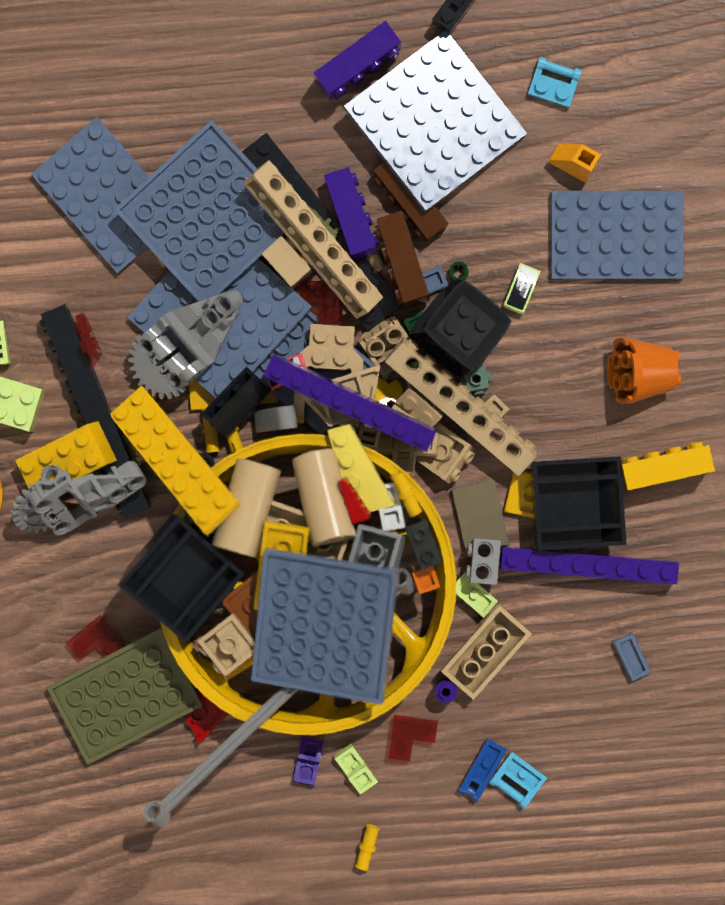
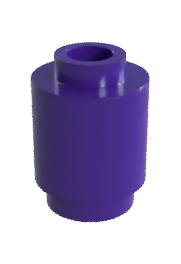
(440, 685)

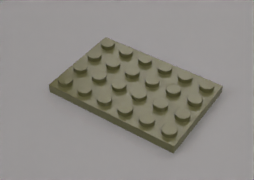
(124, 696)

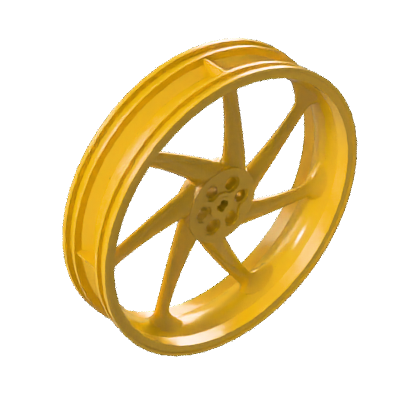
(420, 651)

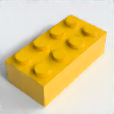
(76, 453)
(666, 467)

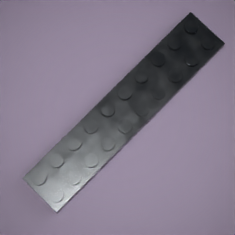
(264, 150)

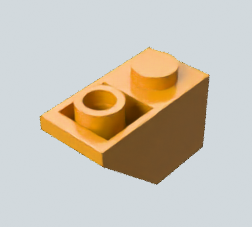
(575, 160)

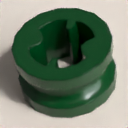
(465, 270)

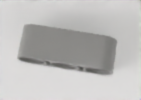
(275, 419)

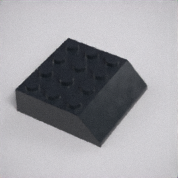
(578, 503)
(179, 577)

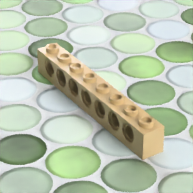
(312, 239)
(515, 460)

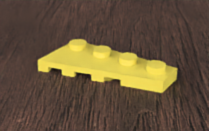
(359, 468)

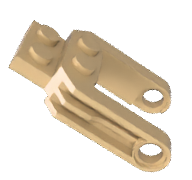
(329, 349)

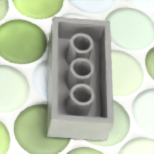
(377, 547)

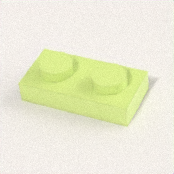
(474, 596)

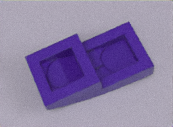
(308, 761)

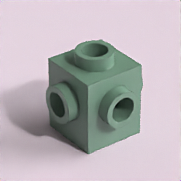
(477, 388)

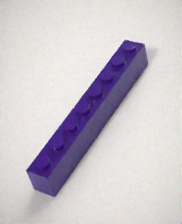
(350, 402)
(589, 565)

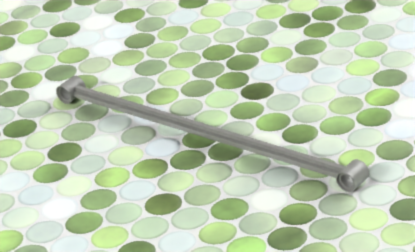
(237, 739)

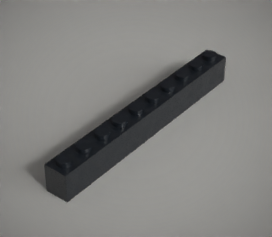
(88, 394)

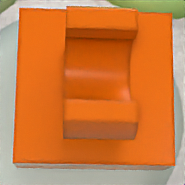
(425, 580)

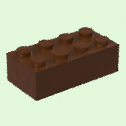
(403, 260)

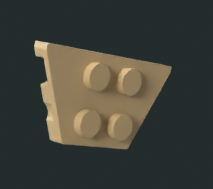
(361, 381)

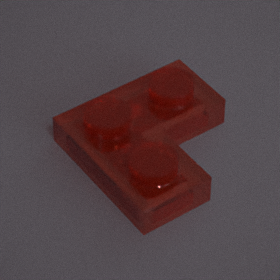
(329, 304)
(89, 344)
(95, 634)
(406, 730)

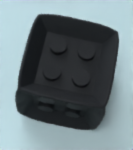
(460, 327)

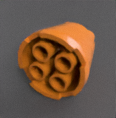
(641, 370)

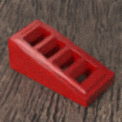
(355, 506)

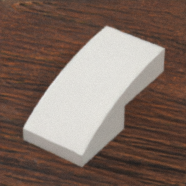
(393, 516)

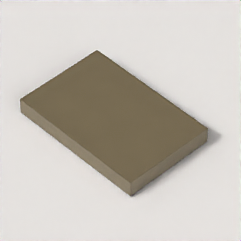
(480, 514)

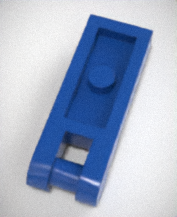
(482, 769)

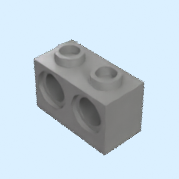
(490, 562)

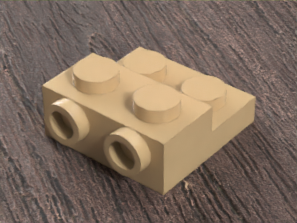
(451, 457)
(227, 645)

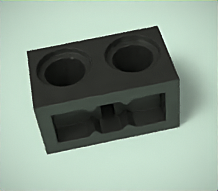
(423, 544)

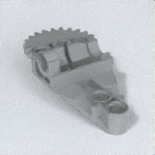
(197, 330)
(43, 508)

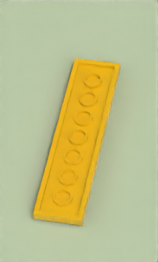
(175, 460)

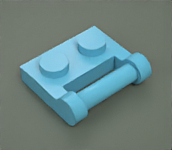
(552, 89)
(521, 773)

